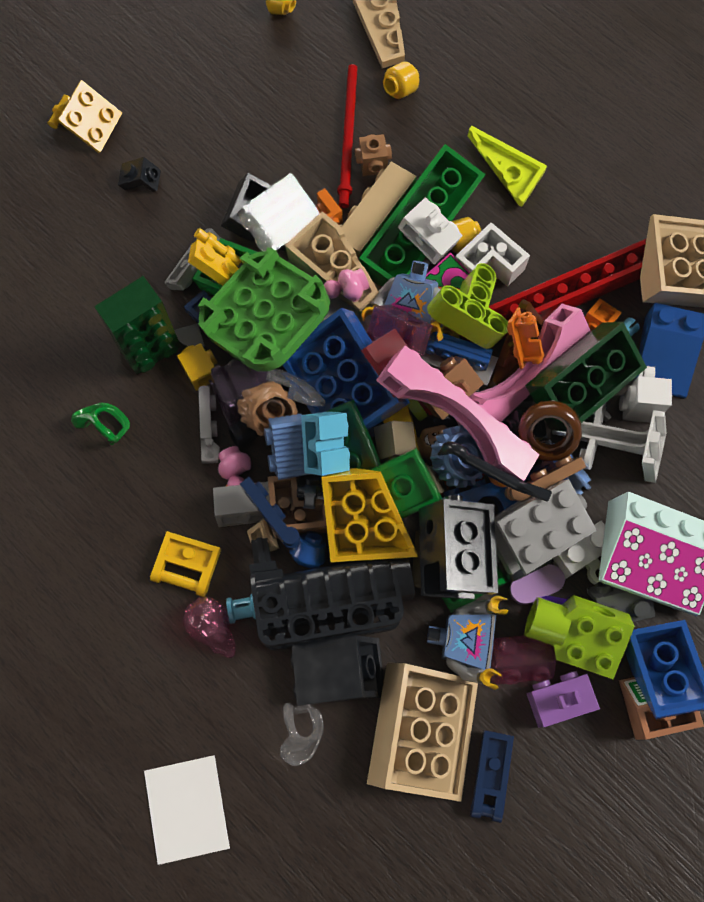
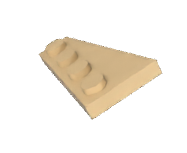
(383, 29)

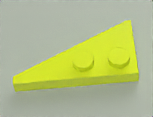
(513, 168)

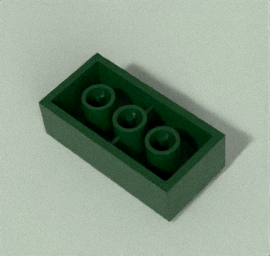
(139, 325)
(589, 372)

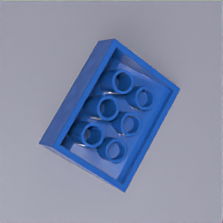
(339, 370)

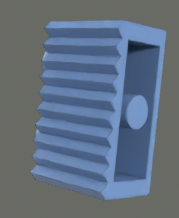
(287, 446)

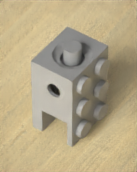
(539, 529)

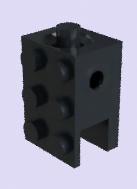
(457, 549)

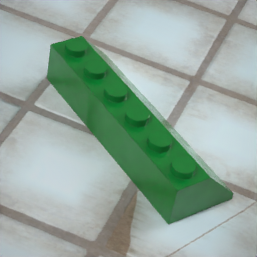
(446, 183)

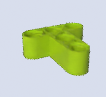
(468, 309)

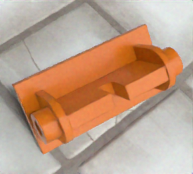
(522, 328)

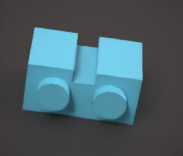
(324, 443)

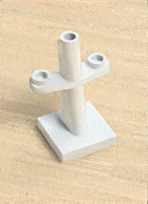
(646, 443)

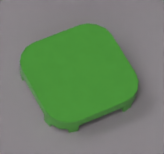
(264, 311)

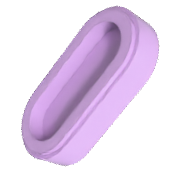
(537, 584)

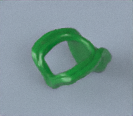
(88, 415)

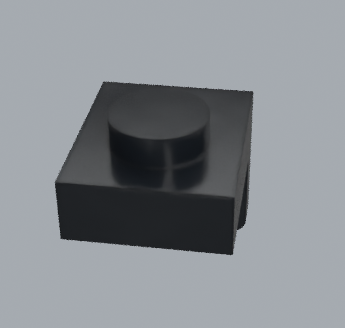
(139, 173)

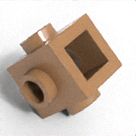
(373, 154)

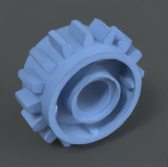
(449, 466)

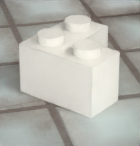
(497, 251)

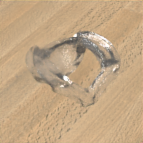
(296, 748)

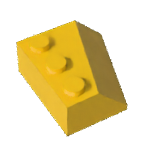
(363, 518)

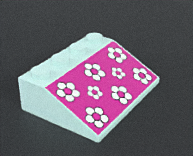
(654, 553)

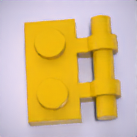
(213, 257)

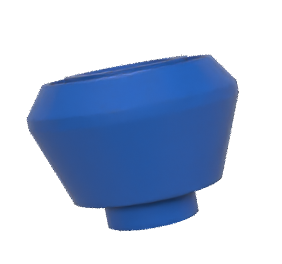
(311, 550)

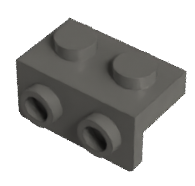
(621, 600)

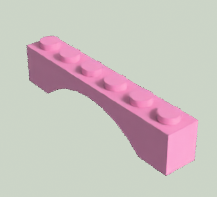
(558, 334)
(413, 378)

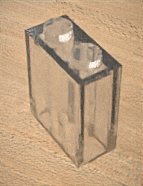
(278, 213)

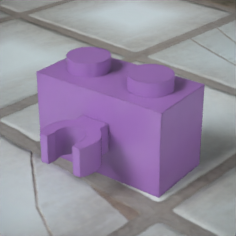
(562, 700)

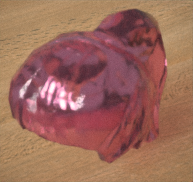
(209, 624)

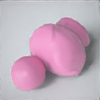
(350, 283)
(233, 464)

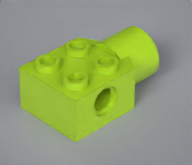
(581, 633)

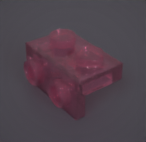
(522, 660)

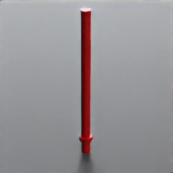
(344, 190)

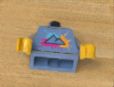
(409, 294)
(469, 640)

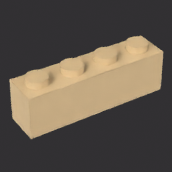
(377, 206)

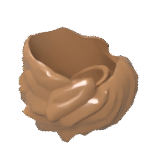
(262, 403)

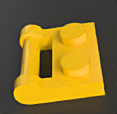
(187, 554)

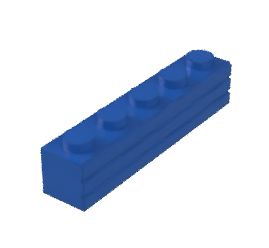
(452, 346)

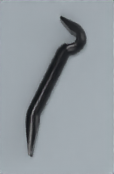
(497, 474)

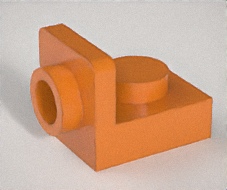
(329, 206)
(601, 313)

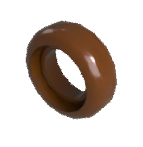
(555, 410)

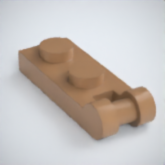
(545, 479)

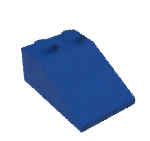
(672, 344)
(667, 668)

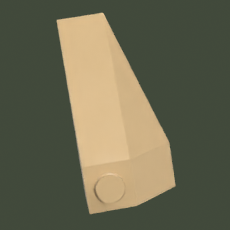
(325, 252)

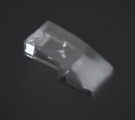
(298, 390)

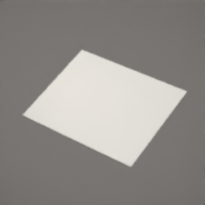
(186, 810)

